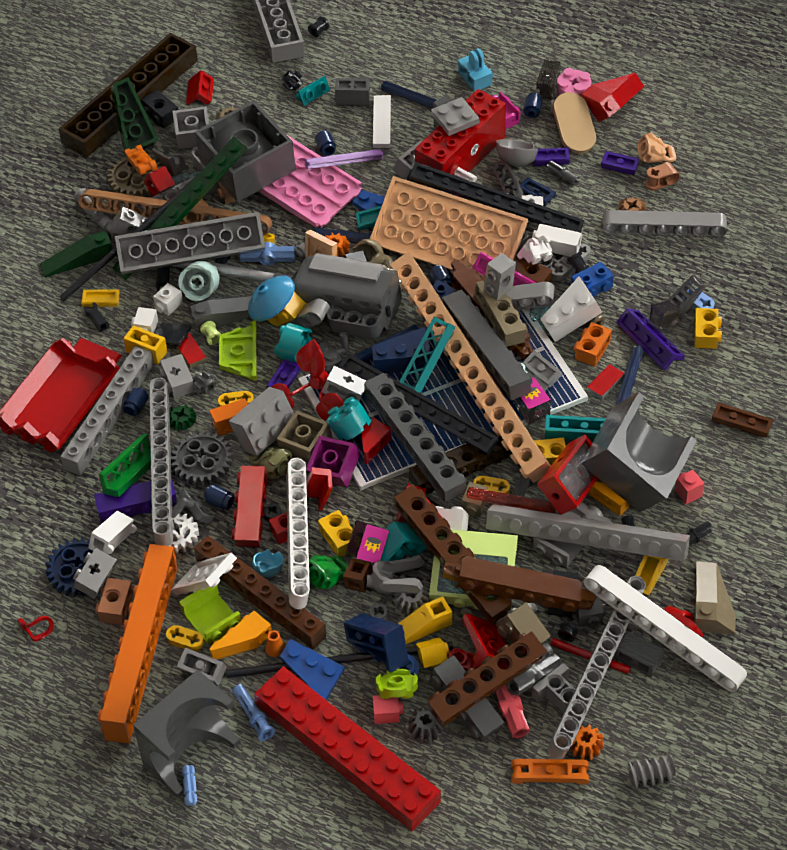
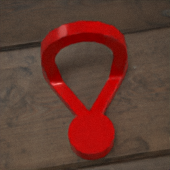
(25, 626)

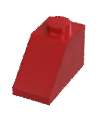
(374, 439)

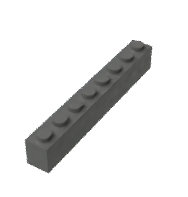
(488, 346)

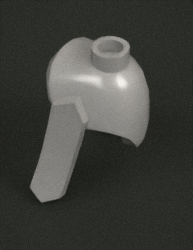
(383, 581)

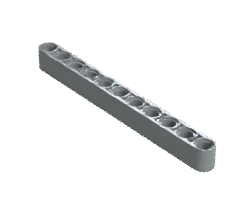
(160, 463)
(608, 640)

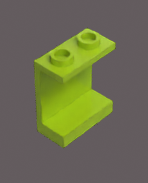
(209, 614)

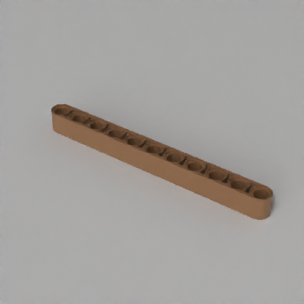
(149, 203)

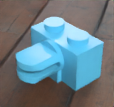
(474, 70)

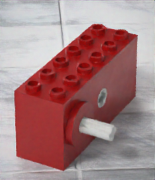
(465, 149)

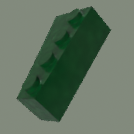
(131, 117)

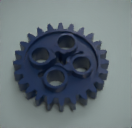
(60, 565)

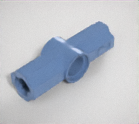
(270, 255)

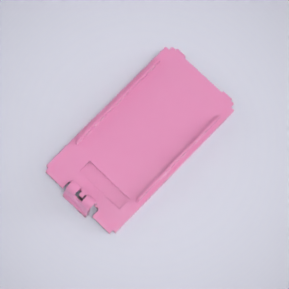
(313, 193)

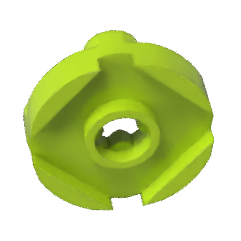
(397, 684)

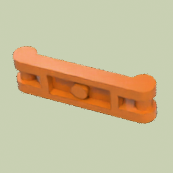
(140, 160)
(550, 771)

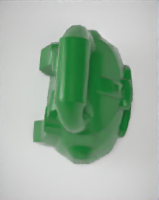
(324, 572)

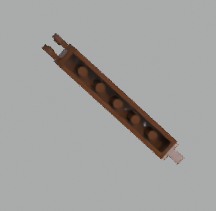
(465, 279)
(519, 584)

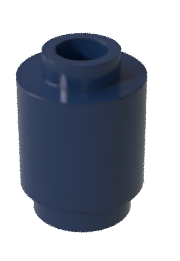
(532, 105)
(325, 143)
(440, 273)
(135, 401)
(219, 497)

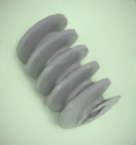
(652, 770)

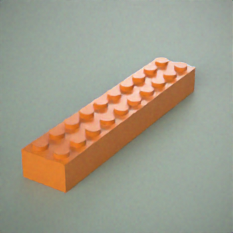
(138, 644)

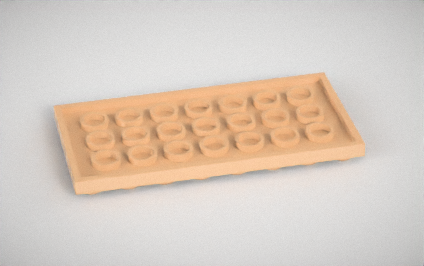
(444, 226)

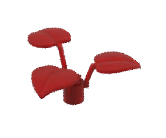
(311, 359)

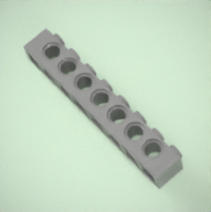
(106, 411)

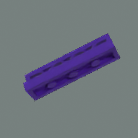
(649, 338)

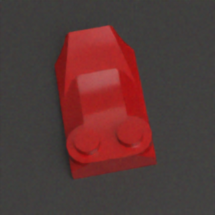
(484, 638)

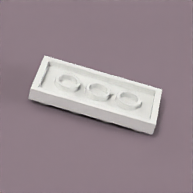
(204, 574)

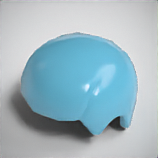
(267, 563)

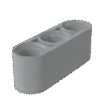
(532, 295)
(311, 313)

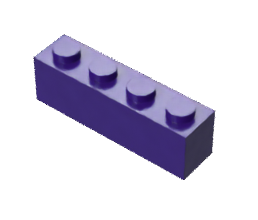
(132, 502)

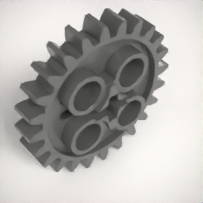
(197, 454)

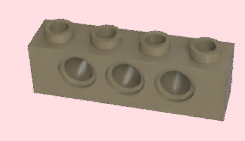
(501, 316)

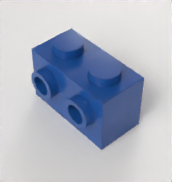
(596, 278)

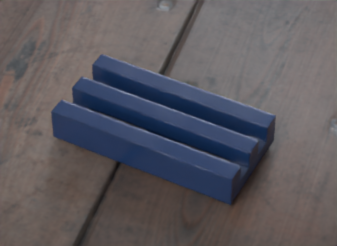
(527, 190)

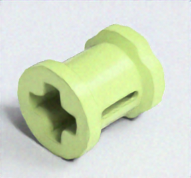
(211, 333)

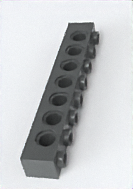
(415, 437)

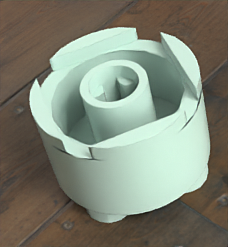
(192, 287)

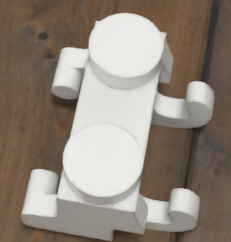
(535, 250)

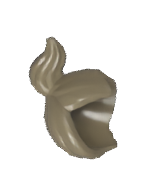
(373, 252)

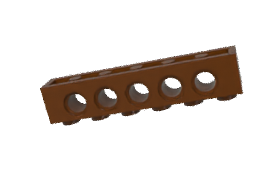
(446, 713)

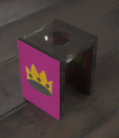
(533, 405)
(367, 542)

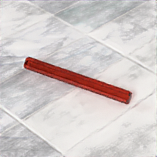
(510, 500)

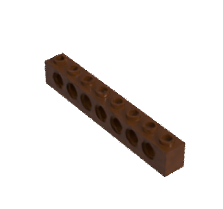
(412, 497)
(265, 595)

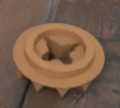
(624, 204)

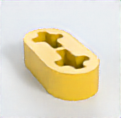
(235, 396)
(493, 483)
(185, 637)

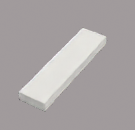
(381, 121)

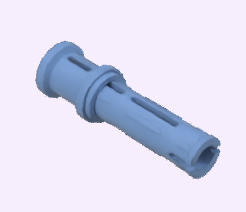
(257, 719)

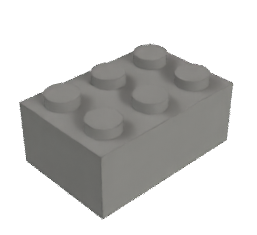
(262, 420)

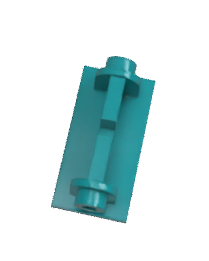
(313, 90)

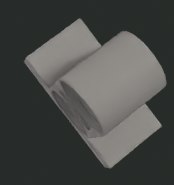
(556, 695)

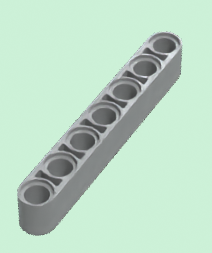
(664, 223)

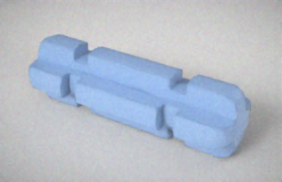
(189, 785)

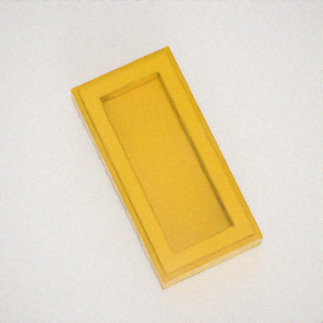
(101, 297)

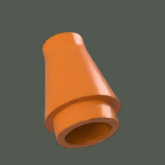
(274, 644)

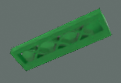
(129, 471)

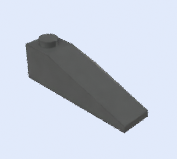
(220, 310)

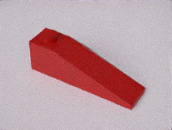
(611, 95)

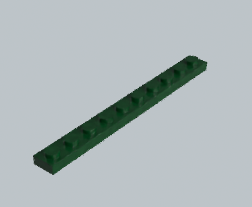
(197, 189)

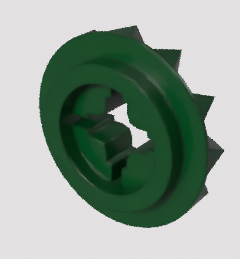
(186, 421)

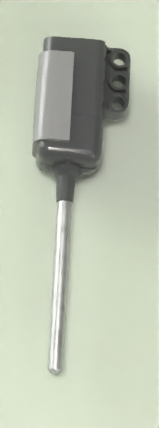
(359, 292)

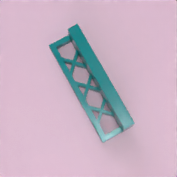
(433, 358)

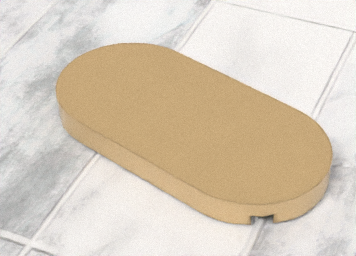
(574, 122)

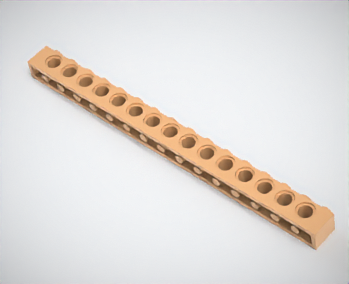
(461, 353)

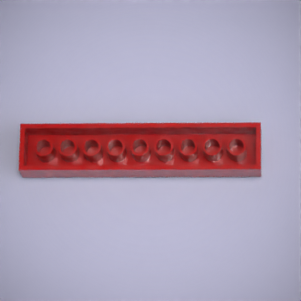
(348, 748)

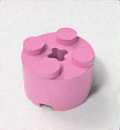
(573, 81)

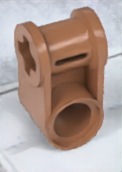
(661, 176)

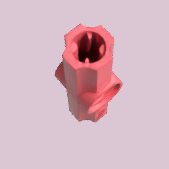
(512, 712)

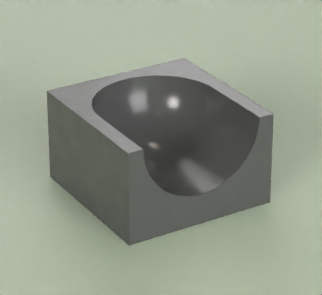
(268, 152)
(635, 457)

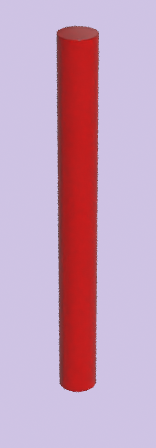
(587, 654)

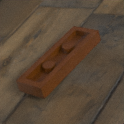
(742, 420)

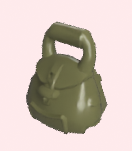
(274, 460)

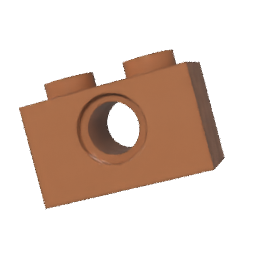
(117, 591)

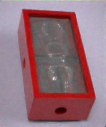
(567, 479)

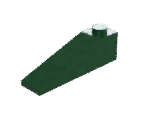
(81, 253)

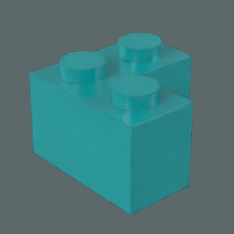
(401, 541)

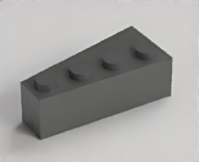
(482, 717)

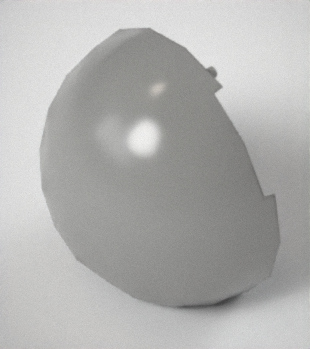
(516, 152)

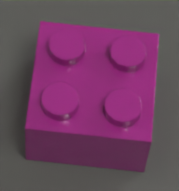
(337, 456)

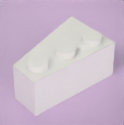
(570, 311)

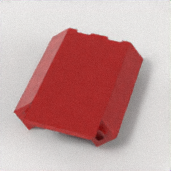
(59, 392)

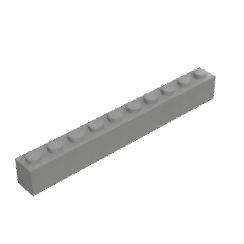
(588, 532)

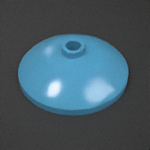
(270, 298)

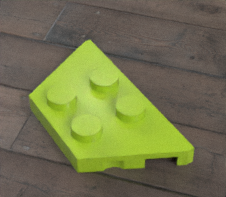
(239, 351)

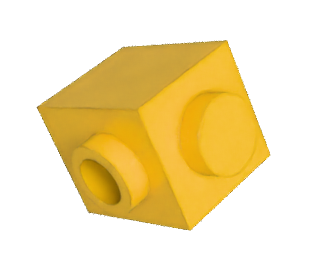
(432, 652)

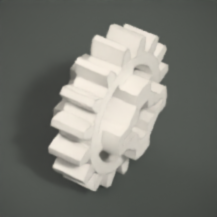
(185, 532)

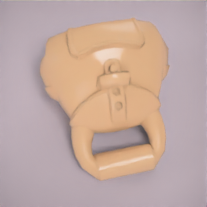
(652, 150)

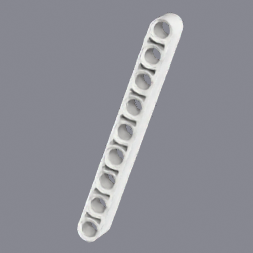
(297, 534)
(665, 628)

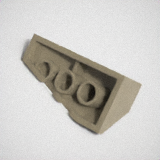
(712, 603)

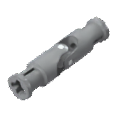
(103, 219)

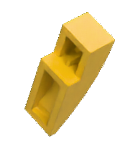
(650, 571)

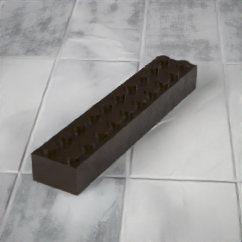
(153, 71)

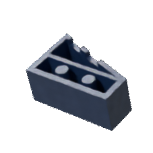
(397, 352)
(379, 638)

